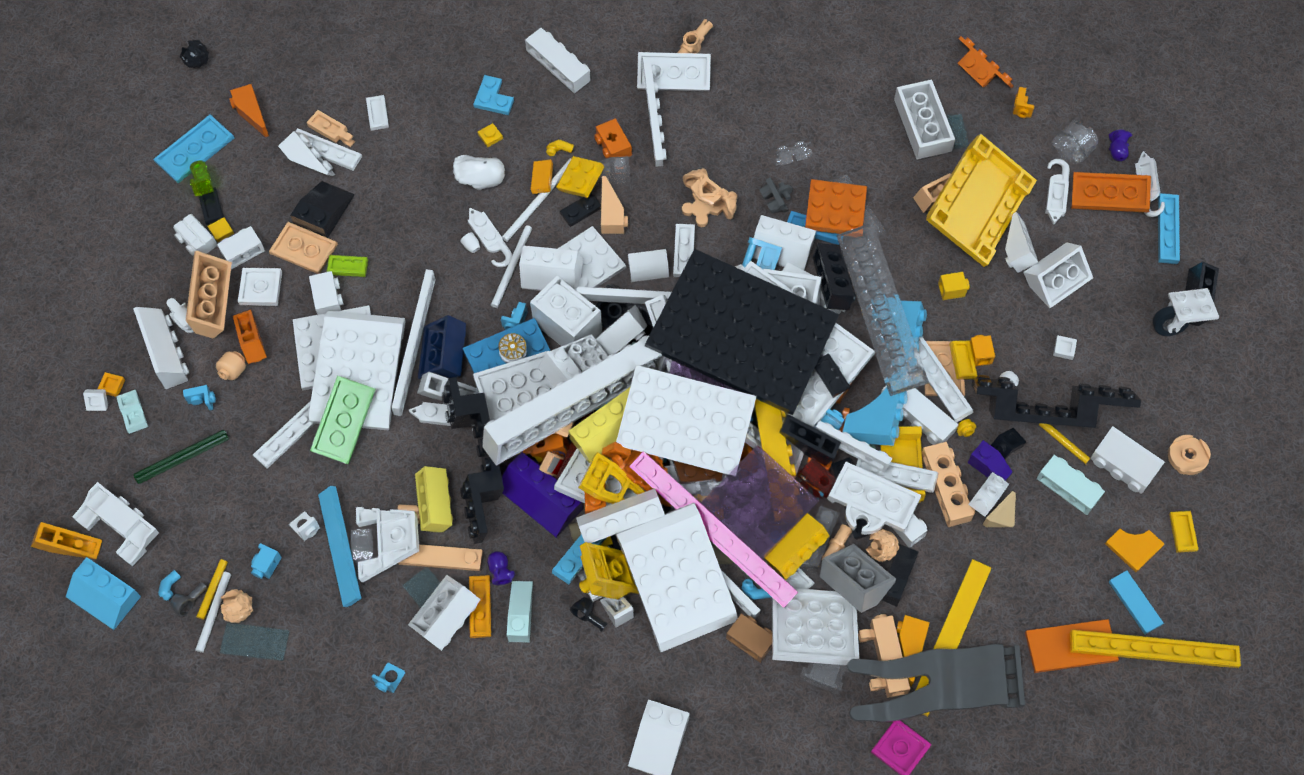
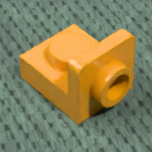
(1021, 107)

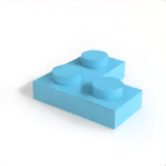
(490, 100)

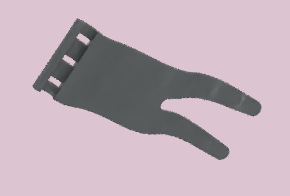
(956, 681)

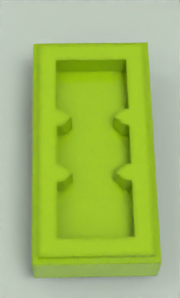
(347, 265)

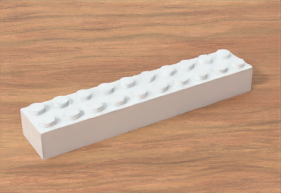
(567, 402)

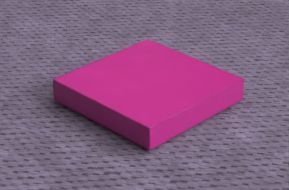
(901, 748)

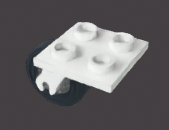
(1183, 309)

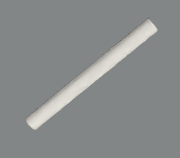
(213, 612)

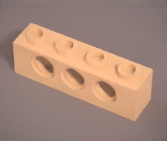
(952, 513)

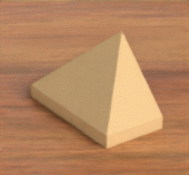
(1003, 514)

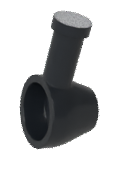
(586, 606)

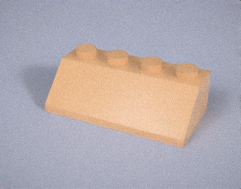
(208, 294)

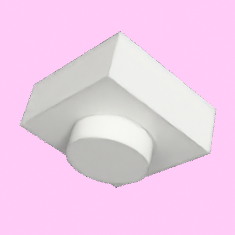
(1064, 347)
(95, 399)

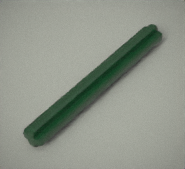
(180, 456)

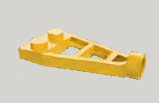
(596, 476)

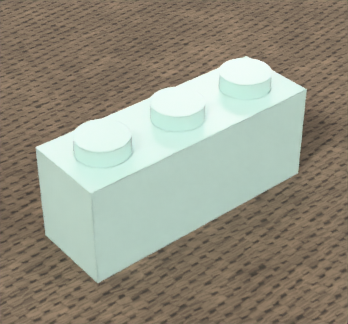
(1070, 484)

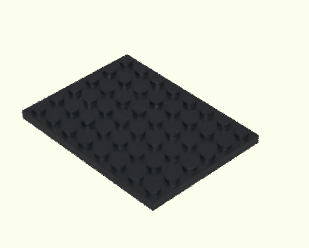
(742, 331)

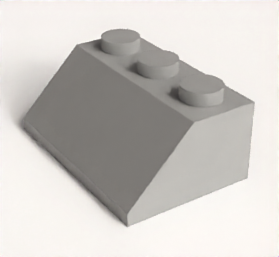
(856, 577)

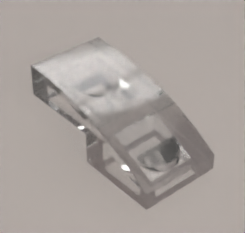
(361, 546)

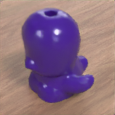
(1119, 144)
(498, 567)

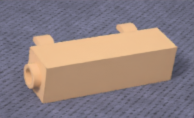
(887, 648)

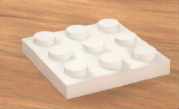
(599, 259)

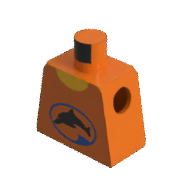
(554, 443)

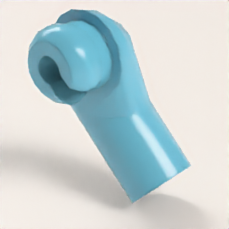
(165, 585)
(752, 591)

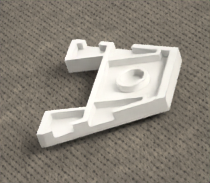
(396, 538)

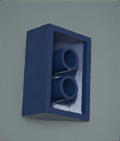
(443, 347)

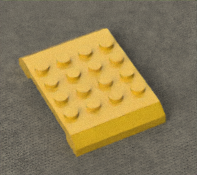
(980, 199)

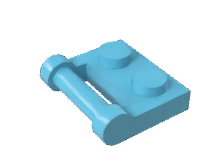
(768, 255)

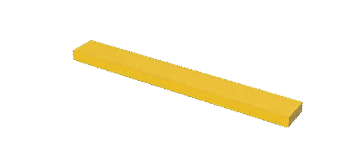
(960, 611)
(1154, 649)

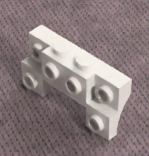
(125, 521)

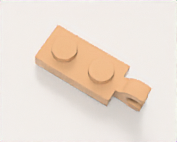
(330, 128)

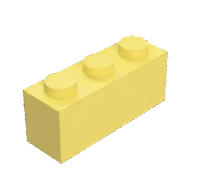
(433, 499)

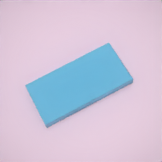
(195, 145)

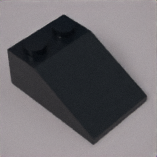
(321, 208)

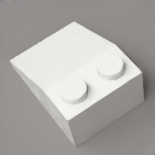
(658, 739)

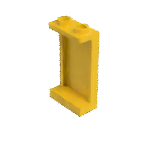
(907, 450)

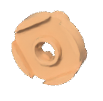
(1181, 463)

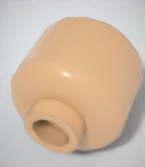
(230, 365)

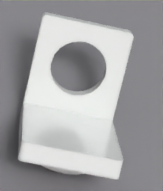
(308, 529)

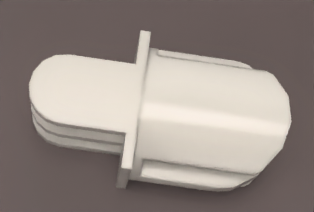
(179, 314)

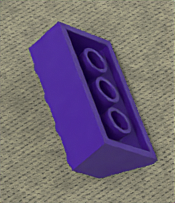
(536, 496)

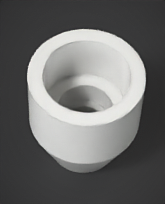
(470, 242)

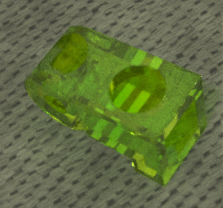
(201, 181)

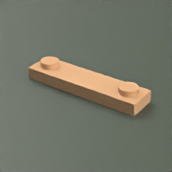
(446, 558)

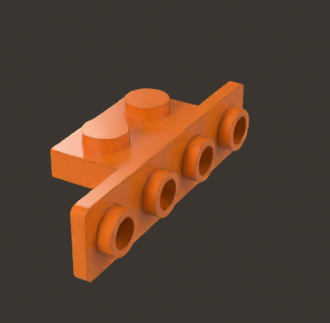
(979, 68)

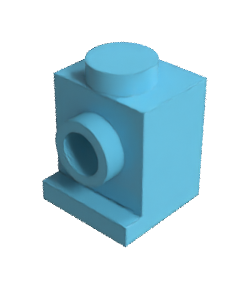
(265, 562)

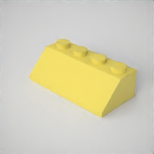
(599, 428)

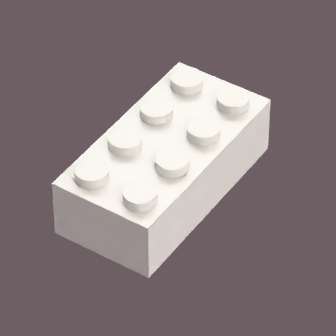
(924, 119)

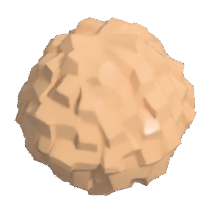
(883, 546)
(236, 606)

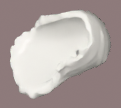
(478, 171)

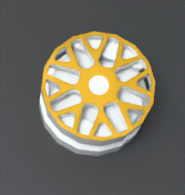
(512, 348)

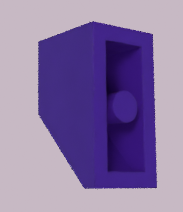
(989, 460)

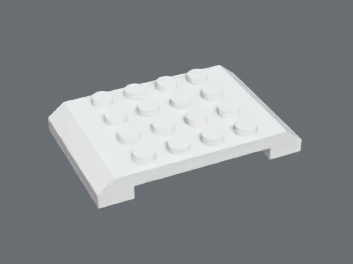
(363, 351)
(677, 577)

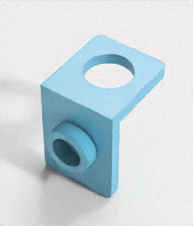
(382, 684)

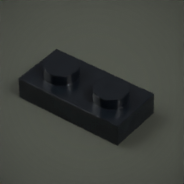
(580, 209)

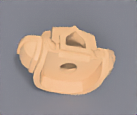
(708, 198)

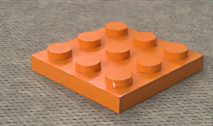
(835, 206)

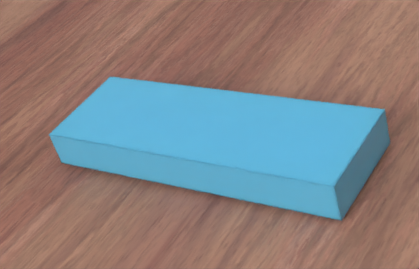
(1136, 602)

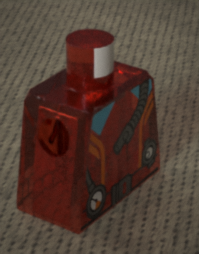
(816, 479)

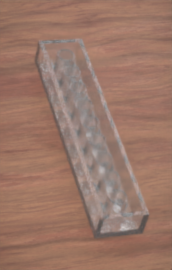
(882, 310)

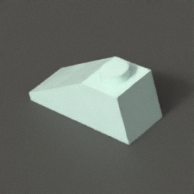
(520, 611)

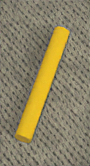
(1065, 442)
(211, 589)

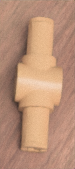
(695, 36)

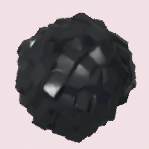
(195, 54)

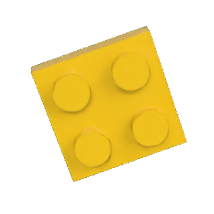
(580, 176)

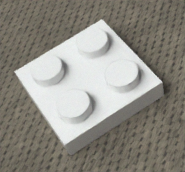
(260, 286)

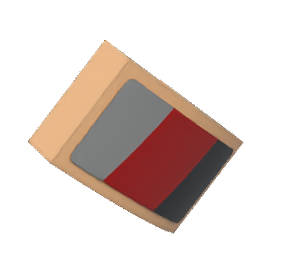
(551, 463)

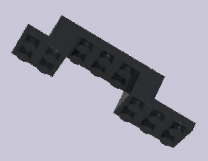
(1082, 409)
(481, 486)

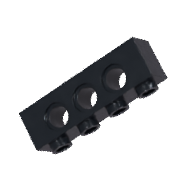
(835, 279)

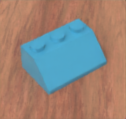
(101, 593)

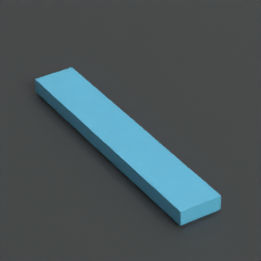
(339, 546)

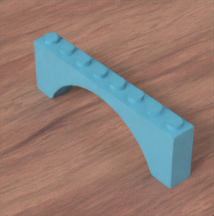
(880, 419)

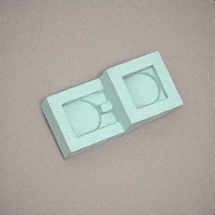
(132, 411)

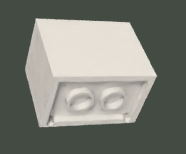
(565, 313)

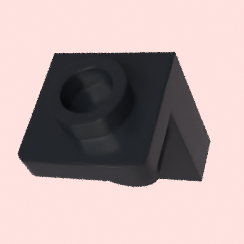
(1008, 442)

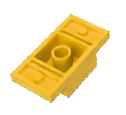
(606, 572)

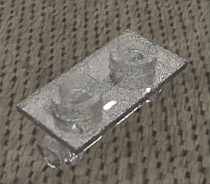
(785, 154)

